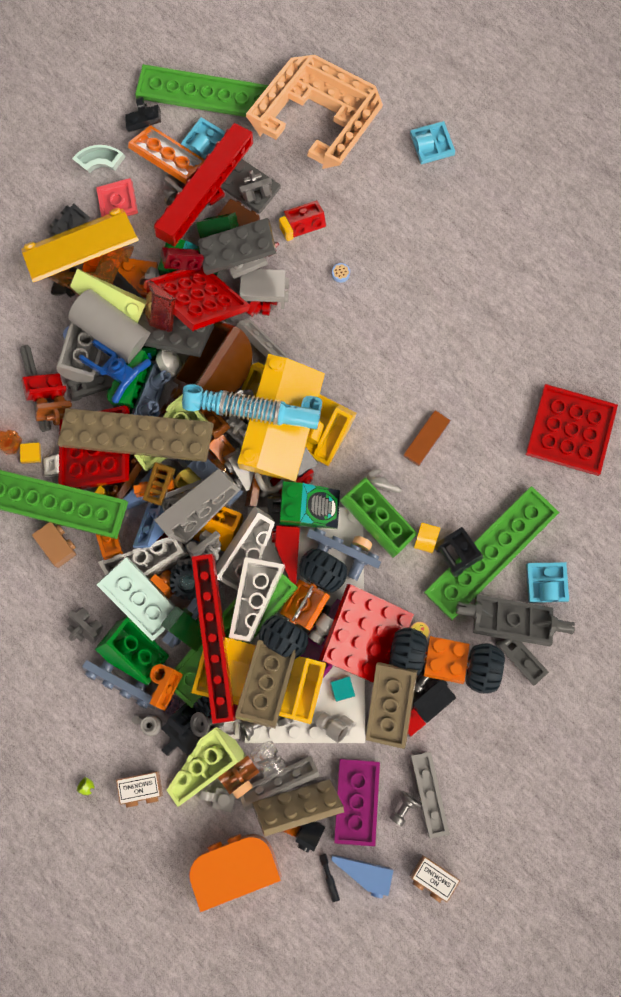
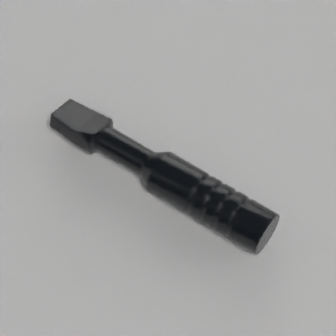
(329, 879)

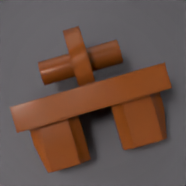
(51, 411)
(238, 774)

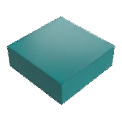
(342, 689)

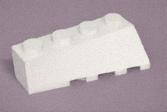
(247, 543)

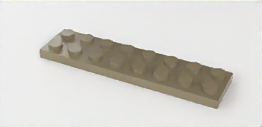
(136, 434)

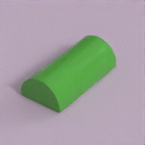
(378, 517)

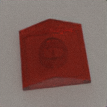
(159, 307)

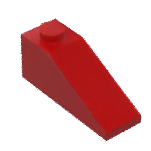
(287, 548)

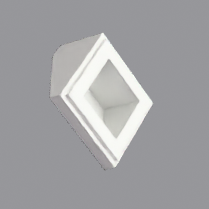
(51, 466)

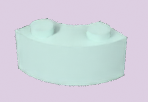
(99, 156)

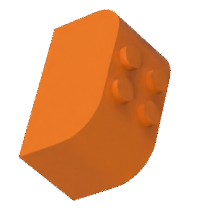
(233, 870)

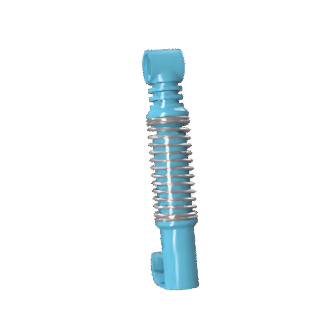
(277, 412)

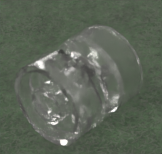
(268, 760)

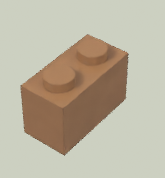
(54, 544)

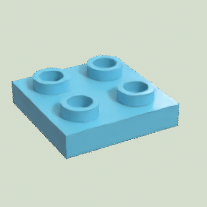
(203, 138)
(432, 142)
(547, 582)

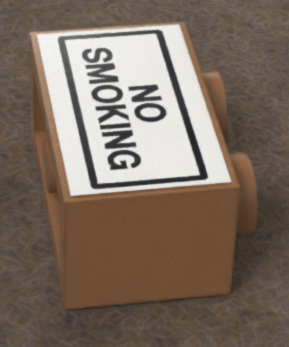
(139, 788)
(435, 879)

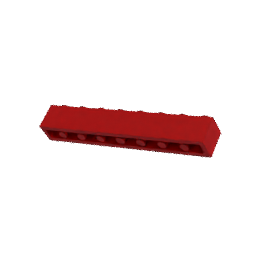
(203, 184)
(213, 639)

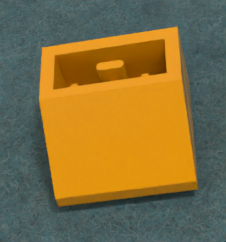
(224, 522)

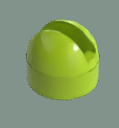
(85, 786)

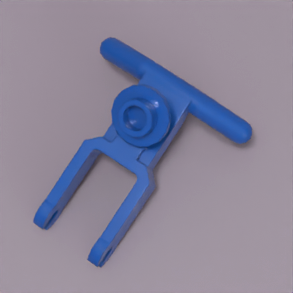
(116, 368)

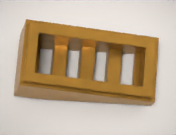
(158, 466)

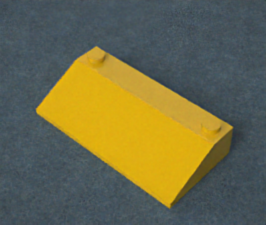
(78, 244)
(333, 415)
(276, 448)
(302, 687)

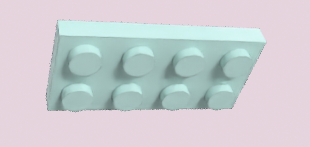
(137, 597)

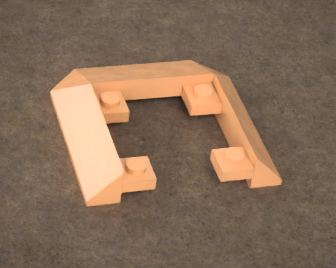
(332, 87)

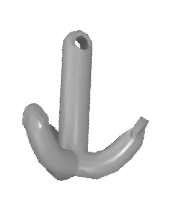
(382, 482)
(264, 484)

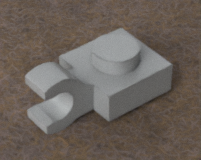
(220, 799)

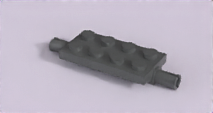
(514, 620)

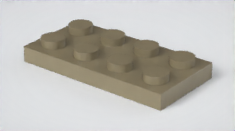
(265, 686)
(391, 705)
(297, 807)

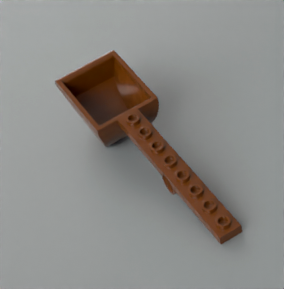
(221, 367)

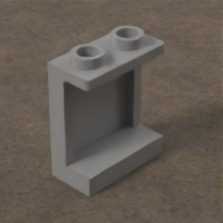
(265, 286)

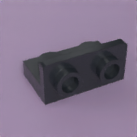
(71, 218)

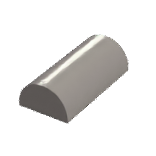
(108, 325)
(77, 343)

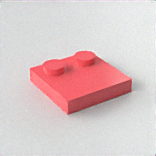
(117, 195)

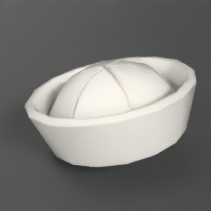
(168, 361)

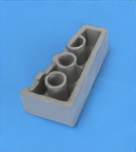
(197, 507)

